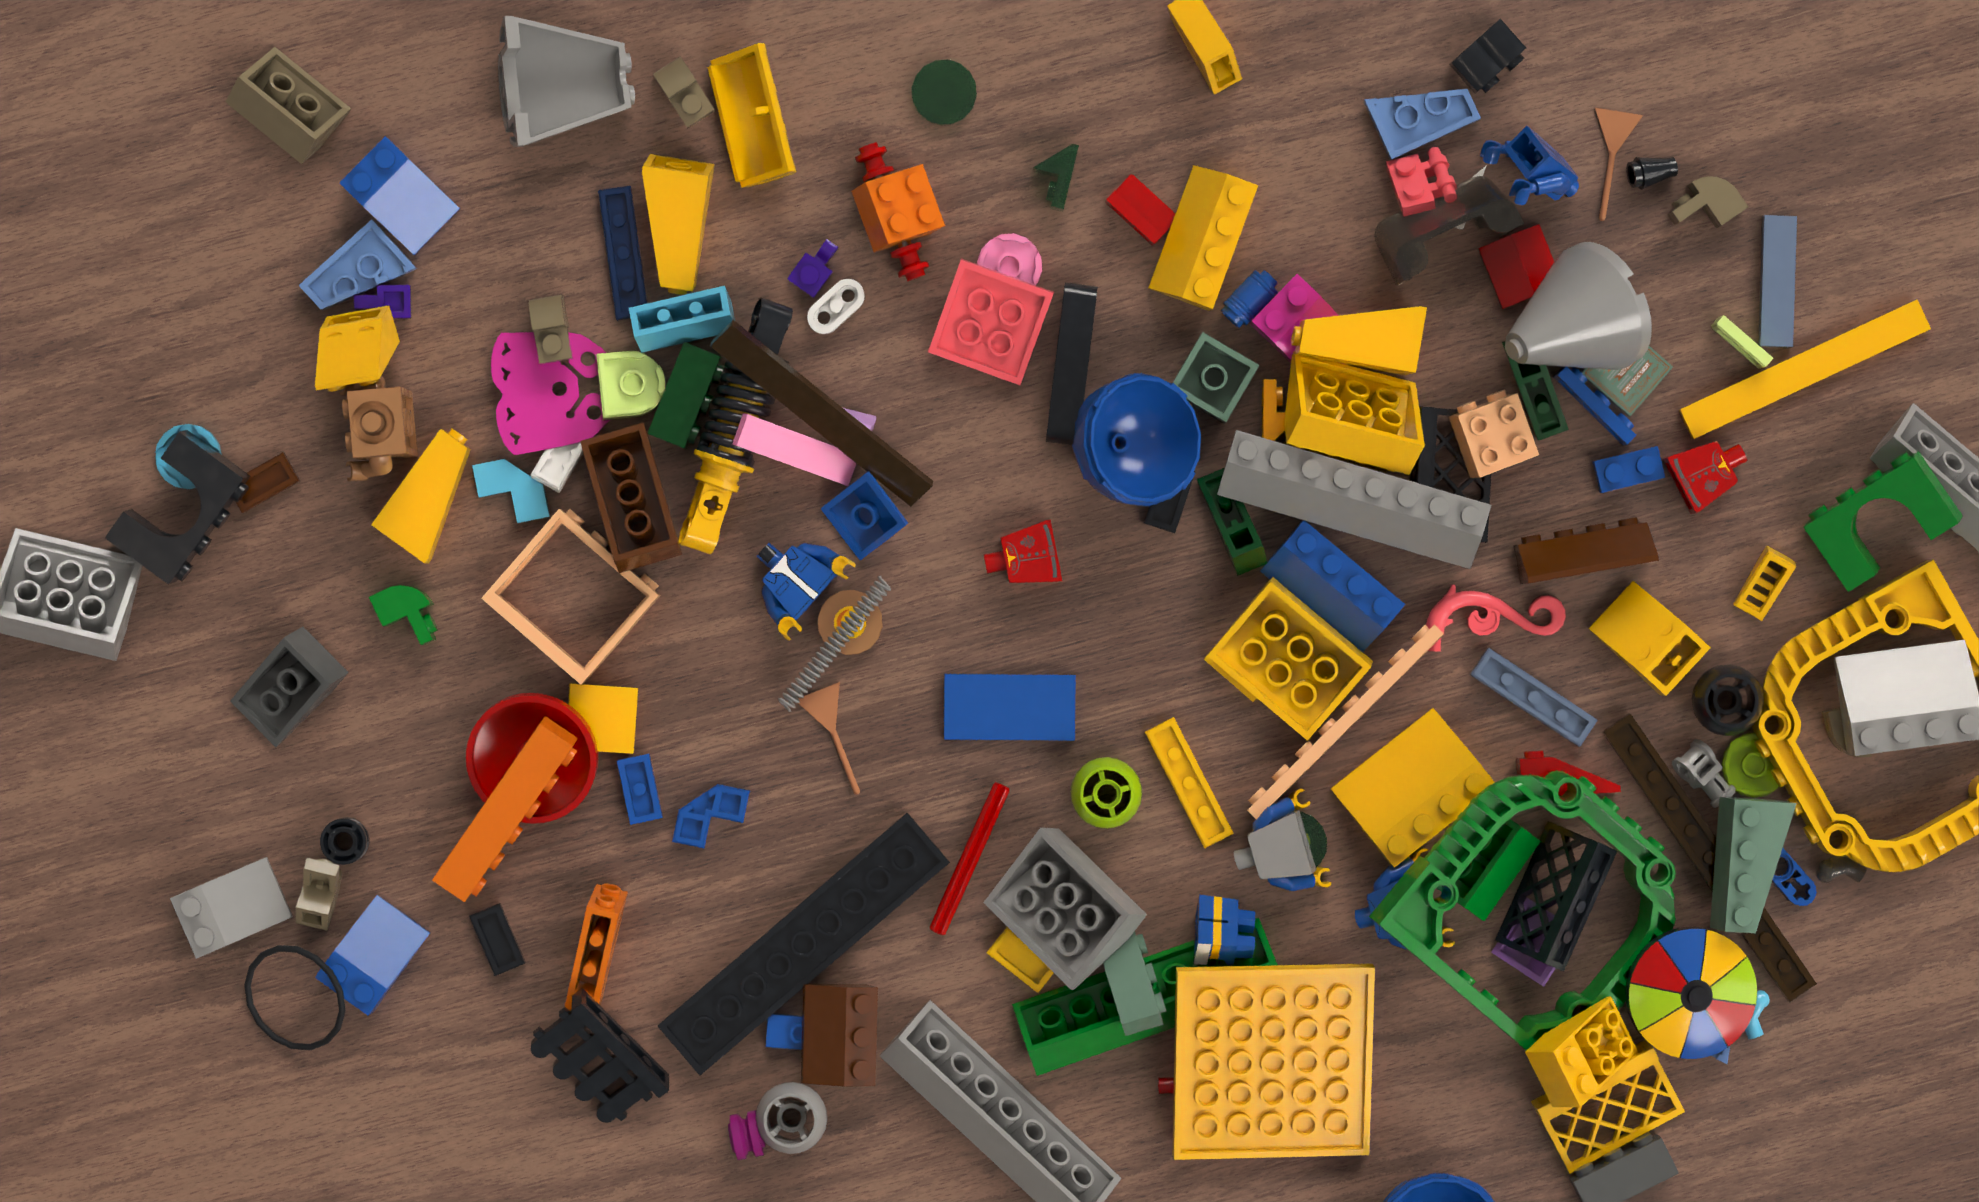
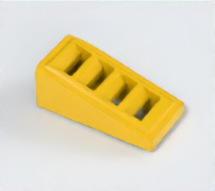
(1774, 589)

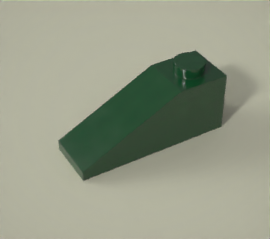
(1539, 398)
(1233, 526)

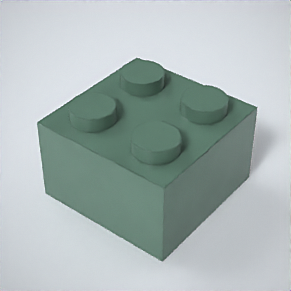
(1214, 377)

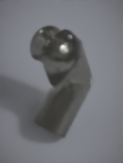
(1837, 866)

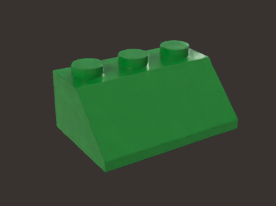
(1494, 869)

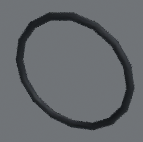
(340, 997)

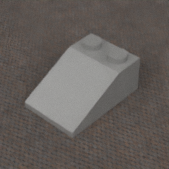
(231, 907)

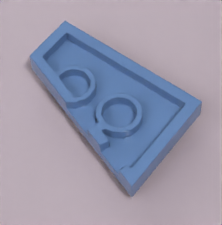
(1419, 119)
(356, 267)

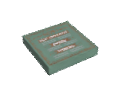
(1632, 384)

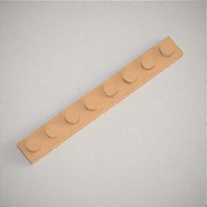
(1354, 709)

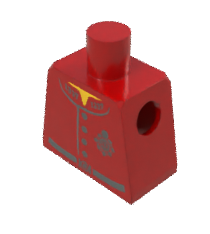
(1704, 473)
(1027, 555)

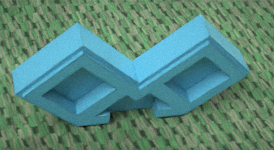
(503, 477)

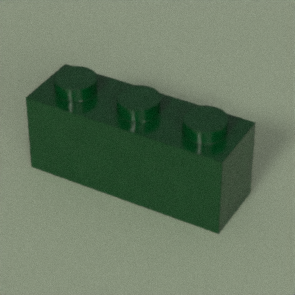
(686, 396)

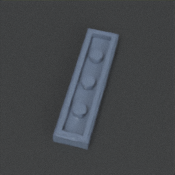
(1777, 281)
(1533, 697)

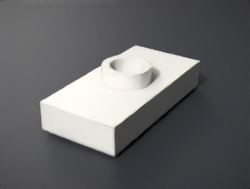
(557, 465)

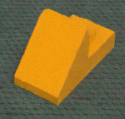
(1272, 420)

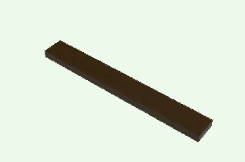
(821, 413)

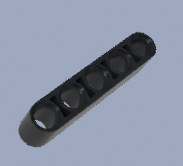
(1071, 361)

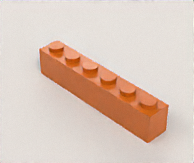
(505, 808)

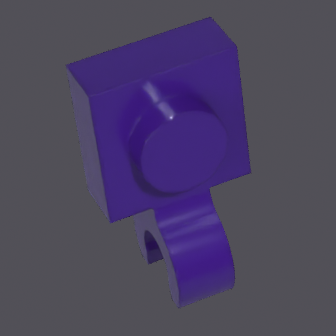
(811, 271)
(395, 296)

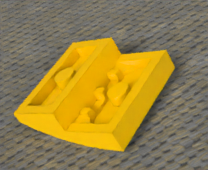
(609, 714)

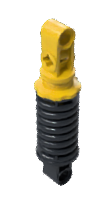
(720, 458)

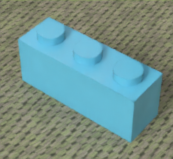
(681, 318)

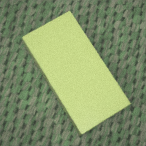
(1741, 342)

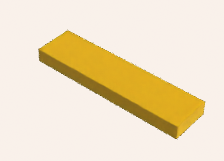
(1189, 782)

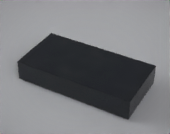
(1168, 513)
(497, 939)

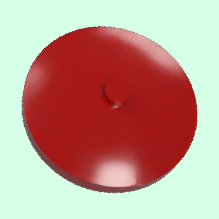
(503, 734)

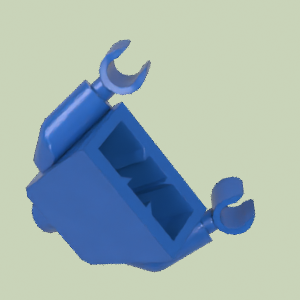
(1538, 163)

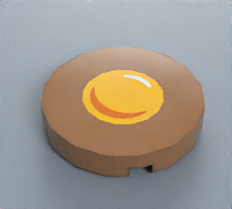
(834, 612)

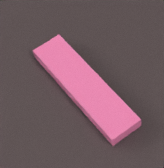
(794, 449)

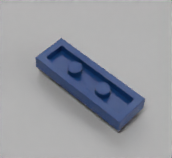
(1596, 404)

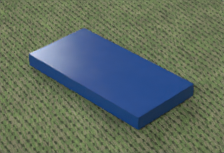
(1009, 707)

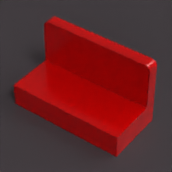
(1141, 209)

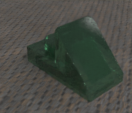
(1059, 166)

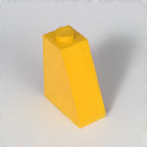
(1205, 43)

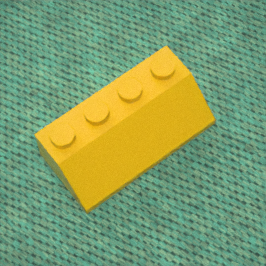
(1203, 237)

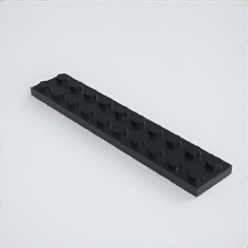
(803, 944)

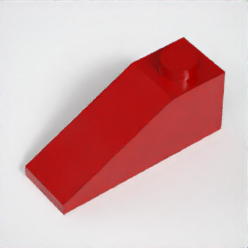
(1538, 764)

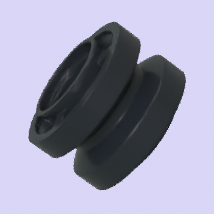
(329, 844)

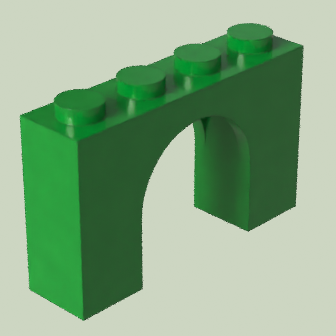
(1907, 482)

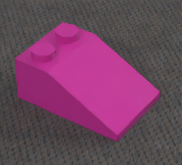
(1289, 307)

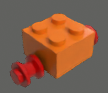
(896, 209)

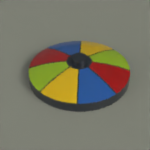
(1691, 992)

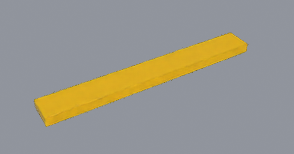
(1804, 369)

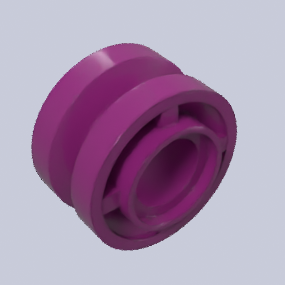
(745, 1136)

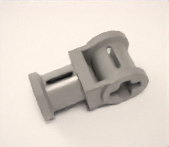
(1701, 770)

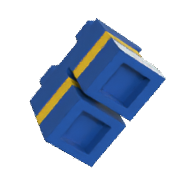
(1217, 930)

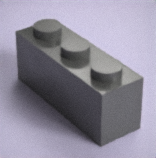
(1625, 1172)

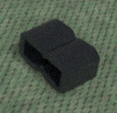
(1488, 56)

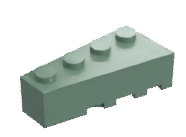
(1746, 859)

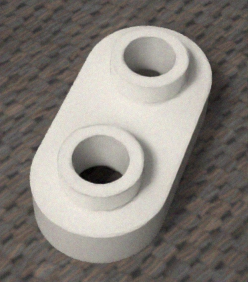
(835, 306)

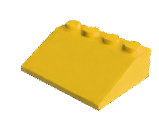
(1353, 414)
(1290, 658)
(1412, 787)

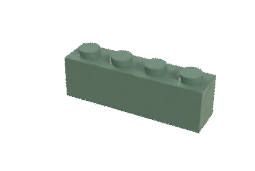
(1132, 987)

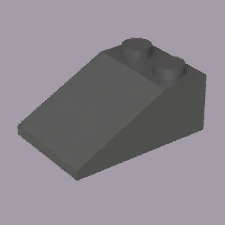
(288, 685)

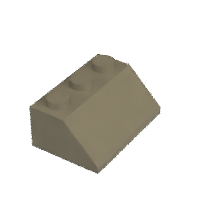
(287, 104)

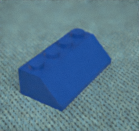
(1333, 585)

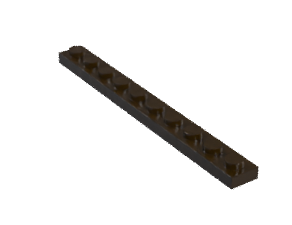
(1700, 847)

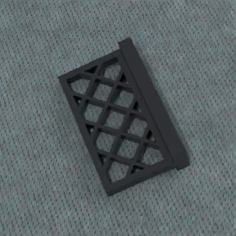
(1425, 466)
(1573, 903)

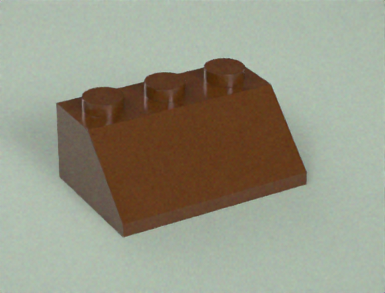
(839, 1034)

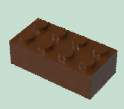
(631, 497)

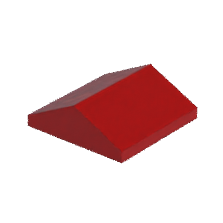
(1517, 264)

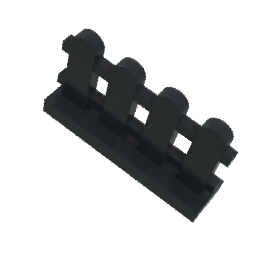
(605, 1034)

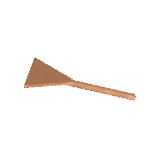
(1615, 128)
(824, 707)

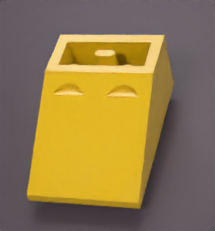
(355, 348)
(1649, 638)
(1581, 1054)

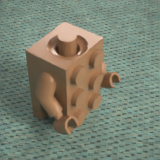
(379, 427)

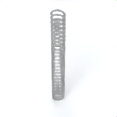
(861, 612)

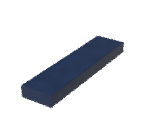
(622, 249)

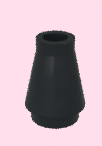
(1648, 171)

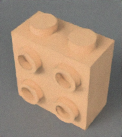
(1493, 434)

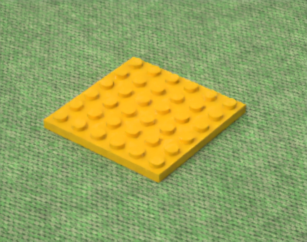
(1273, 1061)

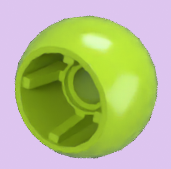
(1113, 819)

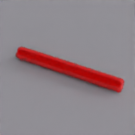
(969, 858)

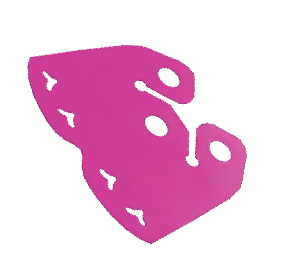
(528, 393)

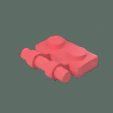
(1411, 182)

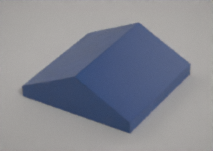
(864, 515)

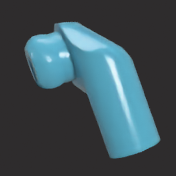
(1754, 1028)

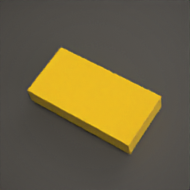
(1020, 960)

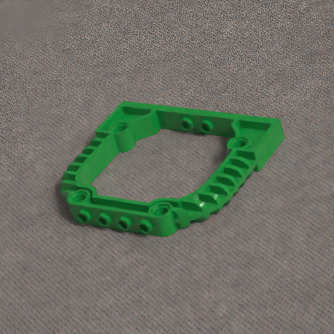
(1417, 918)

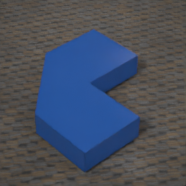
(718, 802)

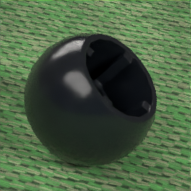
(1706, 693)

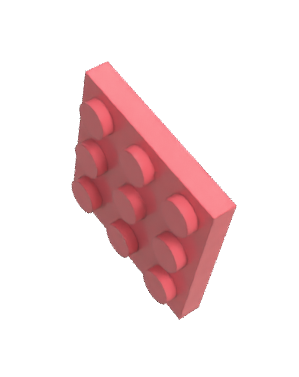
(990, 322)

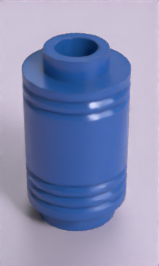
(1249, 298)

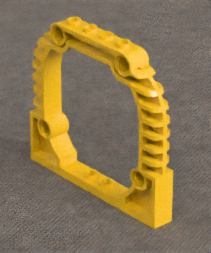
(1920, 599)

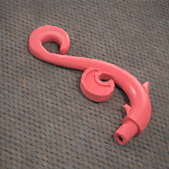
(1495, 607)

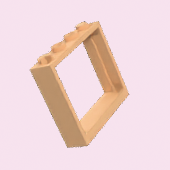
(536, 635)

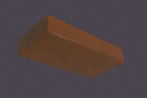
(268, 481)

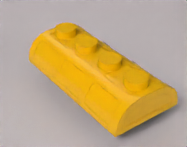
(751, 116)

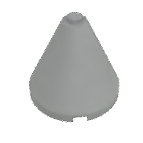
(1583, 314)

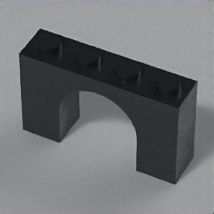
(218, 485)

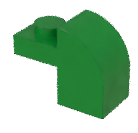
(402, 602)

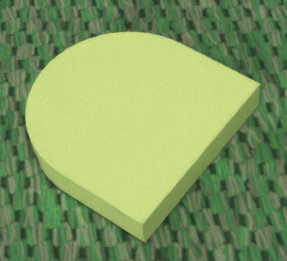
(629, 384)

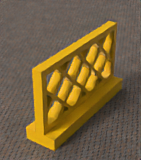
(1640, 1061)

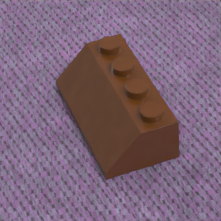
(1584, 552)

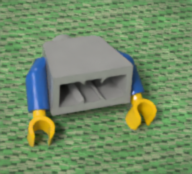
(1282, 847)

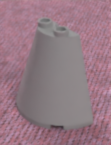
(558, 79)

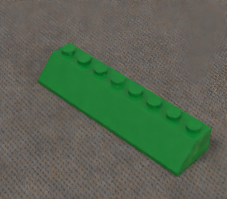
(1084, 1021)

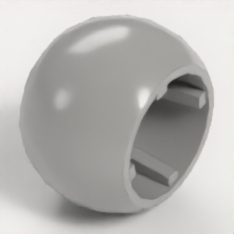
(812, 1101)

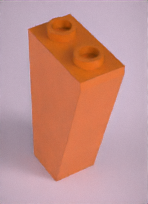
(597, 942)

